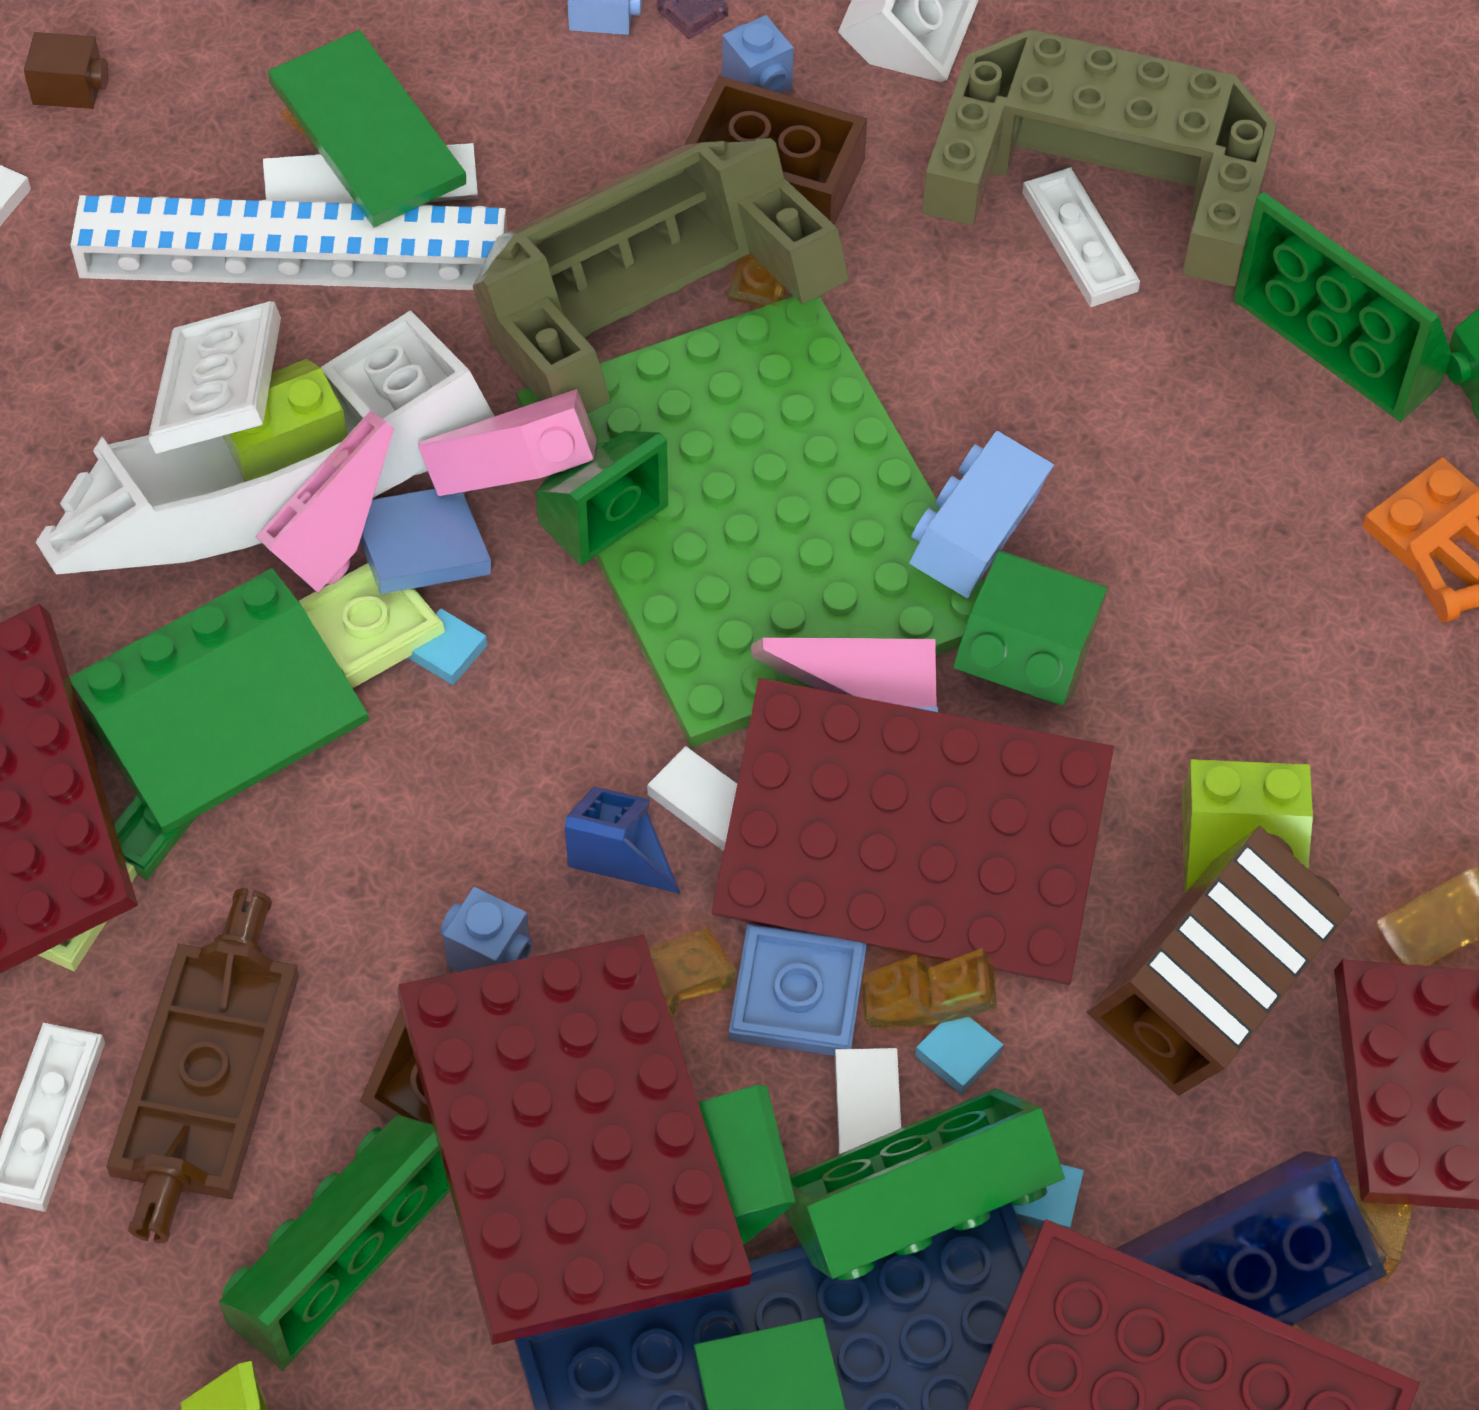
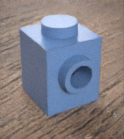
(758, 56)
(484, 932)

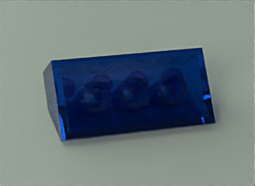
(1273, 1242)

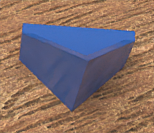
(616, 838)

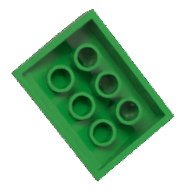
(1340, 311)
(217, 700)

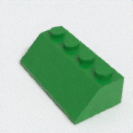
(922, 1182)
(337, 1241)

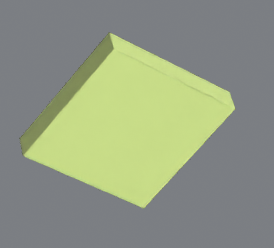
(369, 628)

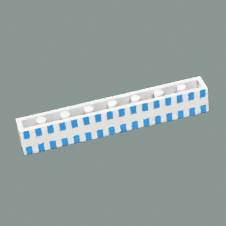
(281, 242)

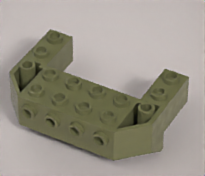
(1112, 113)
(638, 243)

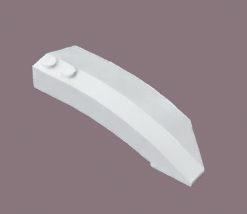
(193, 499)

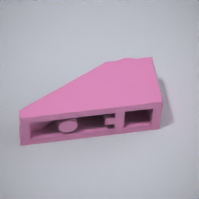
(512, 446)
(328, 513)
(859, 667)

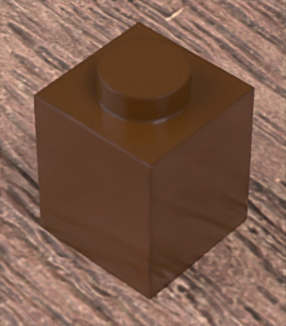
(65, 70)

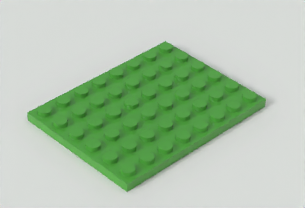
(779, 511)

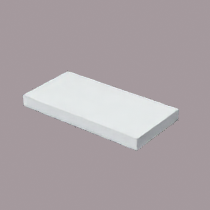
(215, 377)

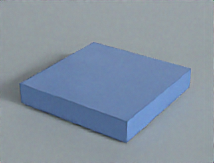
(422, 541)
(797, 990)

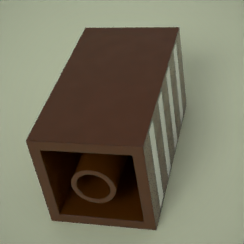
(1220, 961)

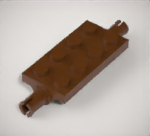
(203, 1069)

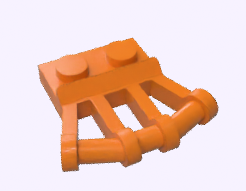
(1423, 524)

